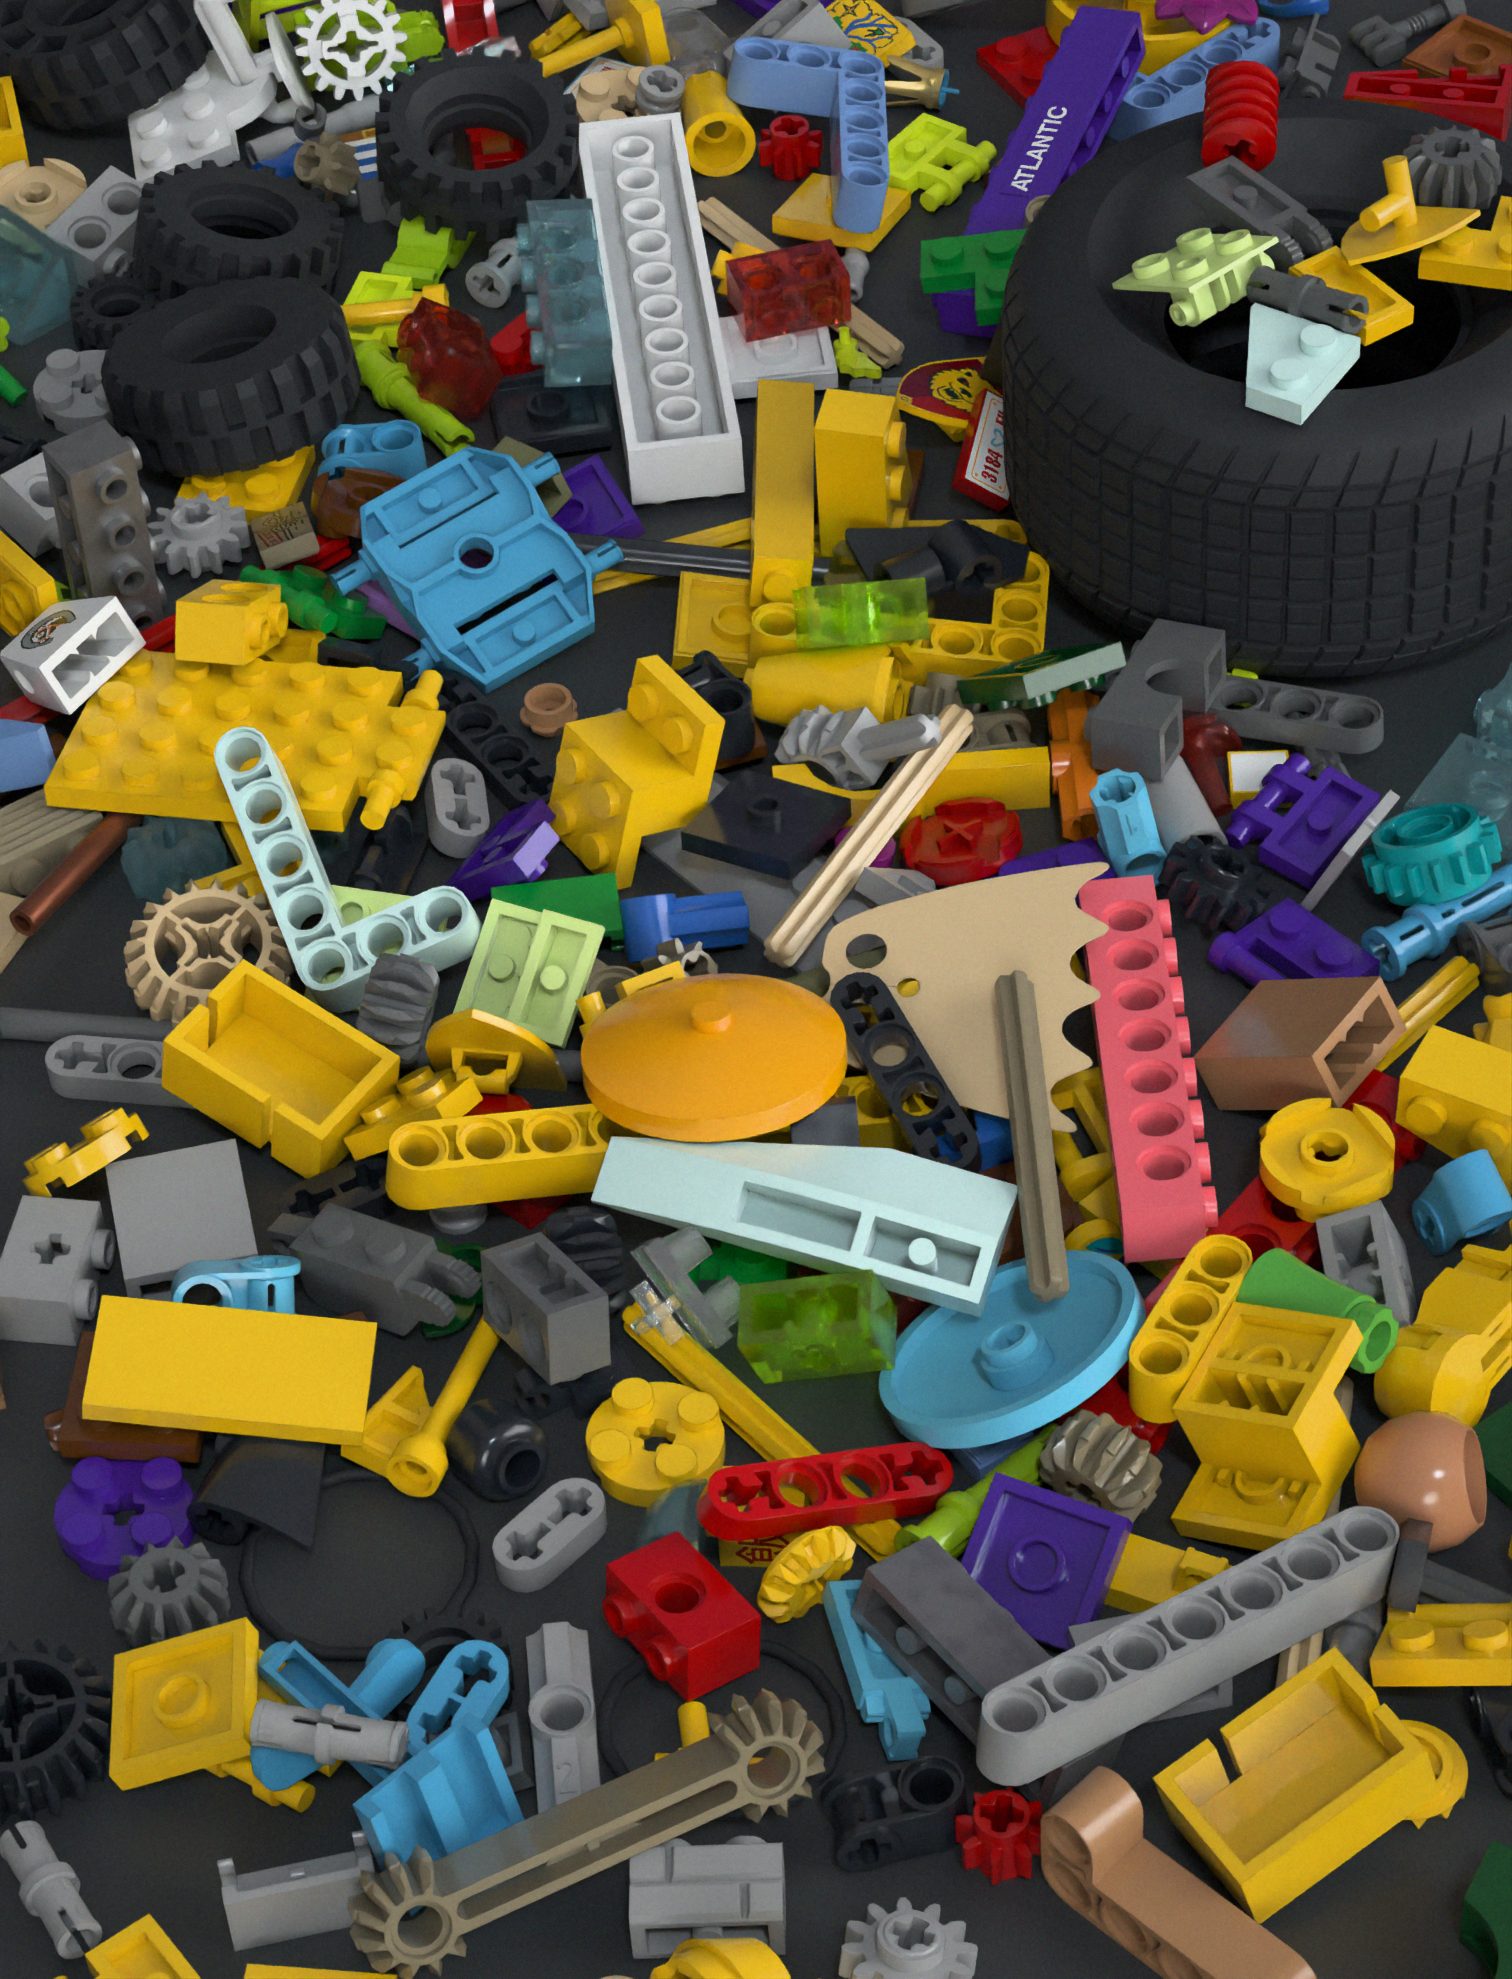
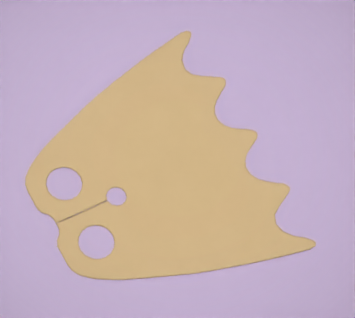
(956, 950)

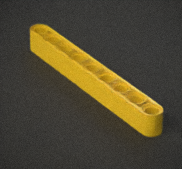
(560, 1150)

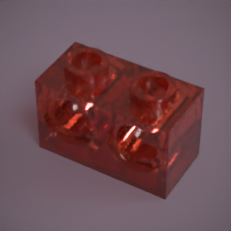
(788, 290)
(448, 357)

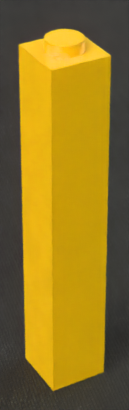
(782, 491)

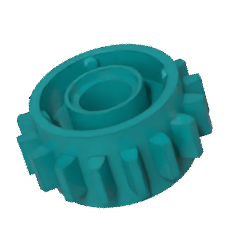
(1432, 854)

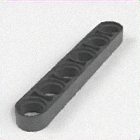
(1276, 699)

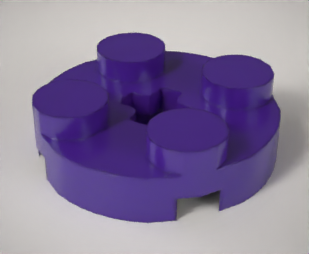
(110, 1486)

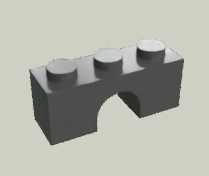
(1141, 713)

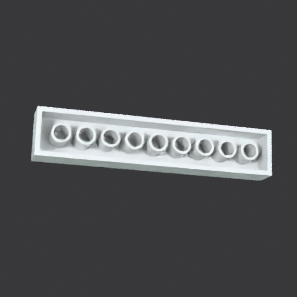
(662, 312)

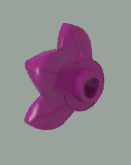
(1206, 14)

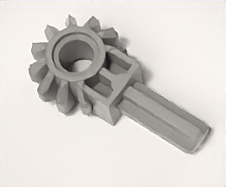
(852, 746)

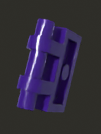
(1312, 830)

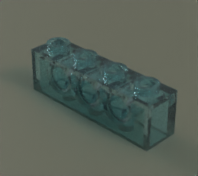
(567, 293)

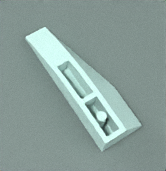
(825, 1207)

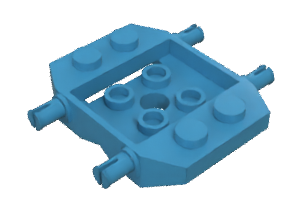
(486, 503)

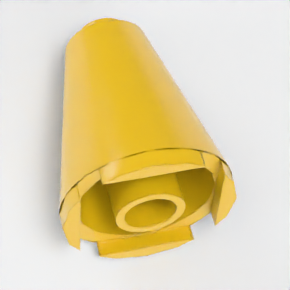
(832, 678)

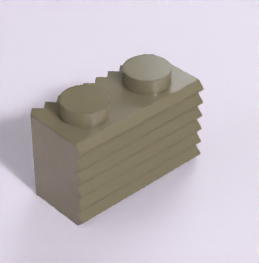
(37, 840)

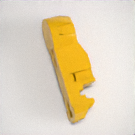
(1456, 1343)

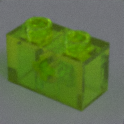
(861, 613)
(817, 1326)

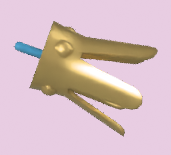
(929, 92)

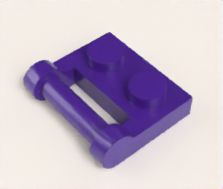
(1294, 945)

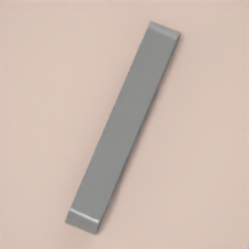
(1185, 1645)

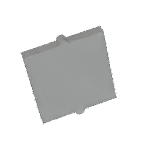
(1350, 851)

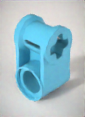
(243, 1281)

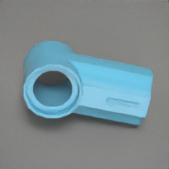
(1127, 825)

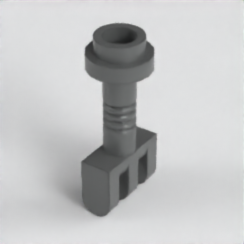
(1387, 42)

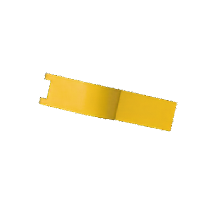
(1008, 775)

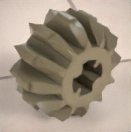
(1101, 1464)

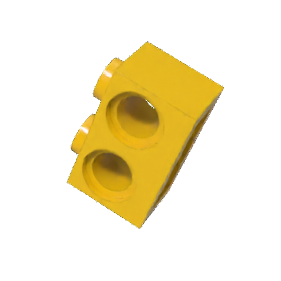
(229, 622)

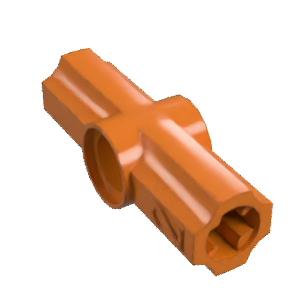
(1072, 763)

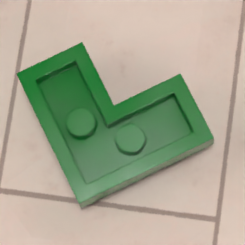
(971, 263)

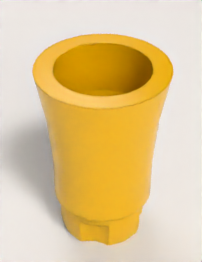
(714, 128)

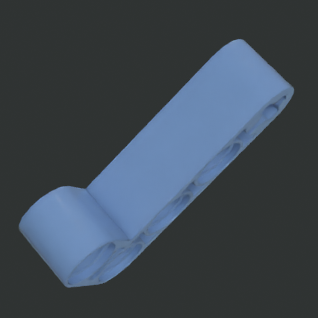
(1181, 86)

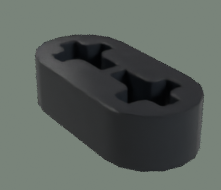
(342, 1187)

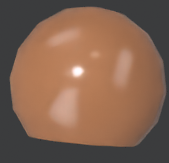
(1426, 1471)

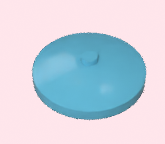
(1020, 1364)

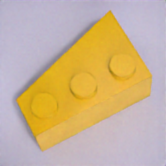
(860, 465)

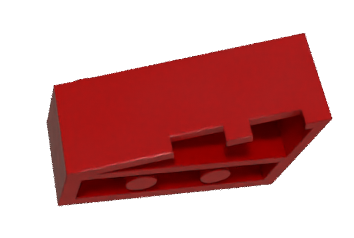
(1470, 100)

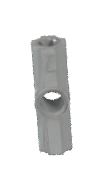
(562, 1700)

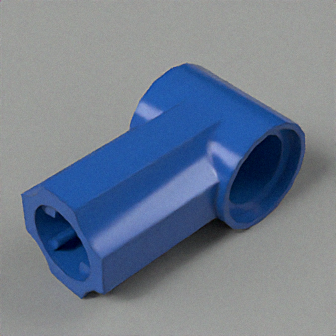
(713, 919)

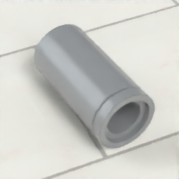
(1181, 808)

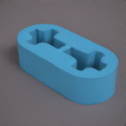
(445, 1690)

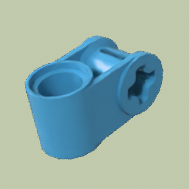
(385, 447)
(1462, 1202)

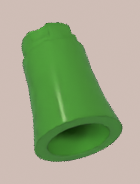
(1288, 1283)

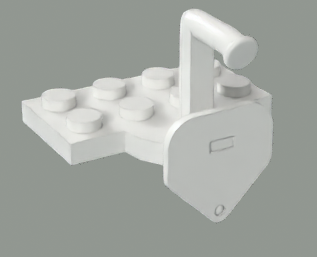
(219, 98)

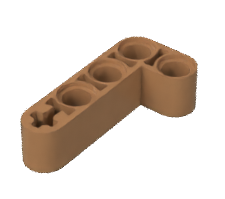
(1145, 1898)

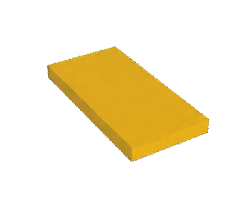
(230, 1370)

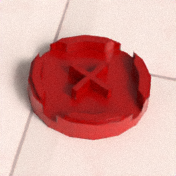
(962, 841)

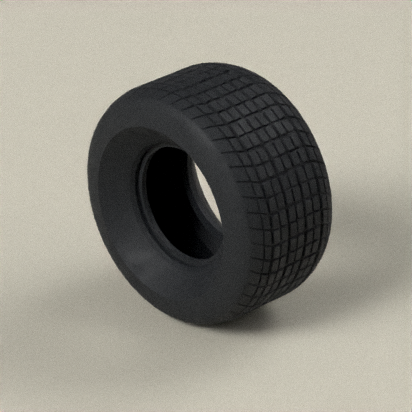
(1166, 498)

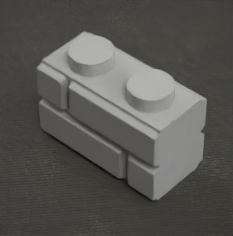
(706, 1893)

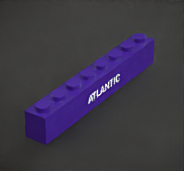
(1056, 134)

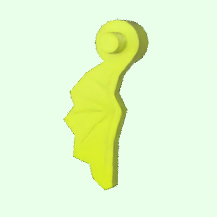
(852, 361)

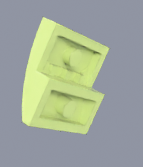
(531, 969)

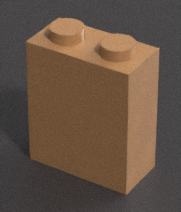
(1299, 1042)

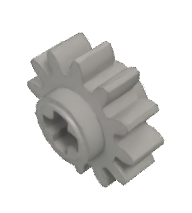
(200, 534)
(906, 1946)

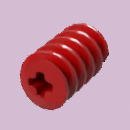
(1240, 114)

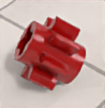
(790, 148)
(1000, 1835)

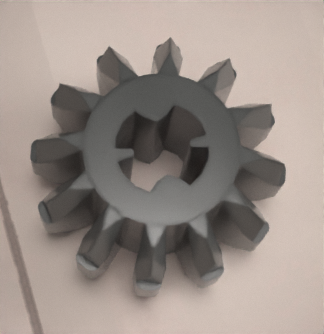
(1453, 169)
(399, 1004)
(167, 1593)

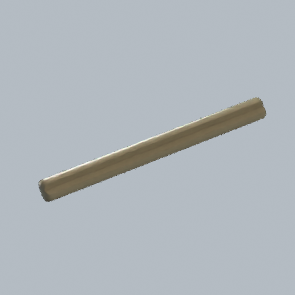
(1031, 1138)

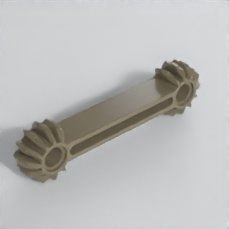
(585, 1835)

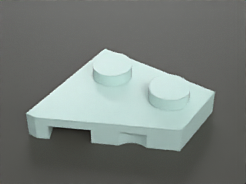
(1294, 363)

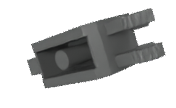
(373, 1268)

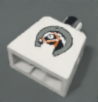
(71, 651)

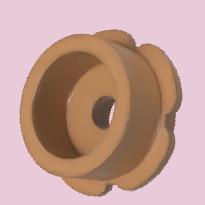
(548, 709)

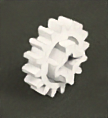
(324, 45)

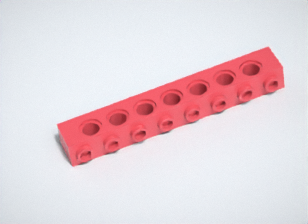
(1144, 1074)

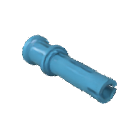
(1428, 929)

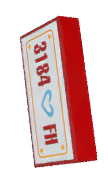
(981, 459)

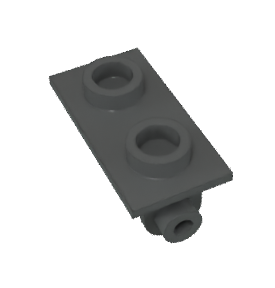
(1308, 63)

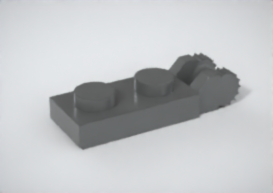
(1250, 202)

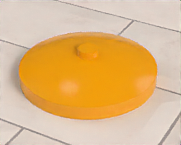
(714, 1057)

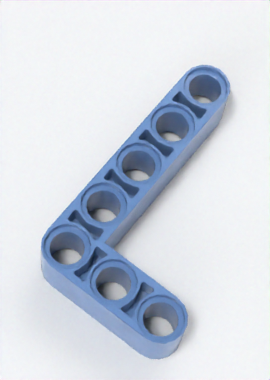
(829, 84)

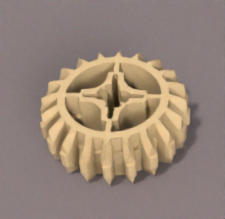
(209, 937)

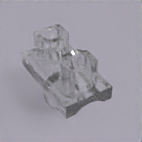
(667, 1264)

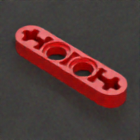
(822, 1482)

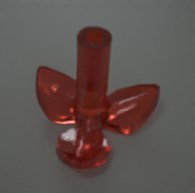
(1201, 745)

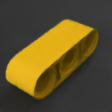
(1184, 1324)

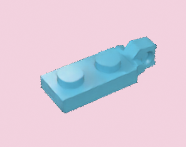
(876, 1681)

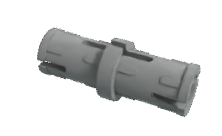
(329, 1734)
(50, 1889)

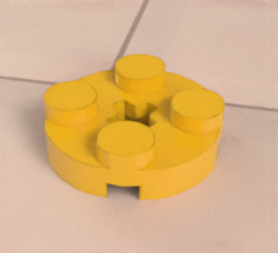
(102, 1145)
(1323, 1187)
(647, 1411)

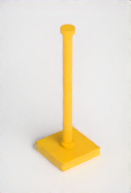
(634, 31)

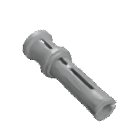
(500, 268)

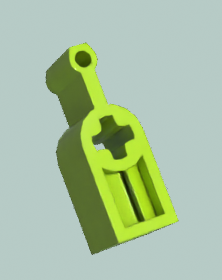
(425, 254)

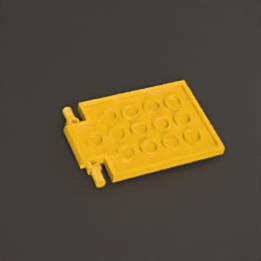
(336, 730)

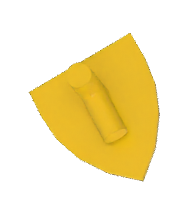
(1396, 224)

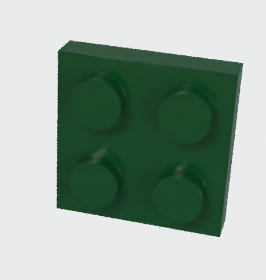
(1037, 677)

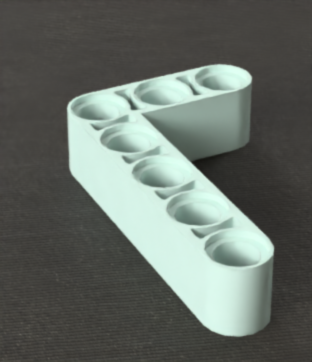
(310, 892)

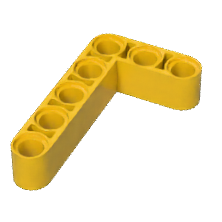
(953, 645)

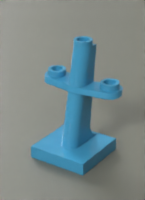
(437, 1798)

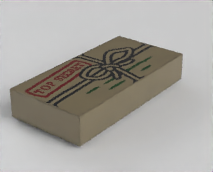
(284, 536)

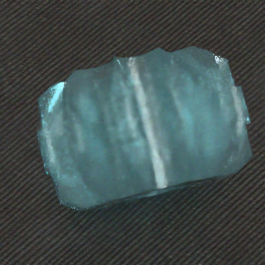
(169, 854)

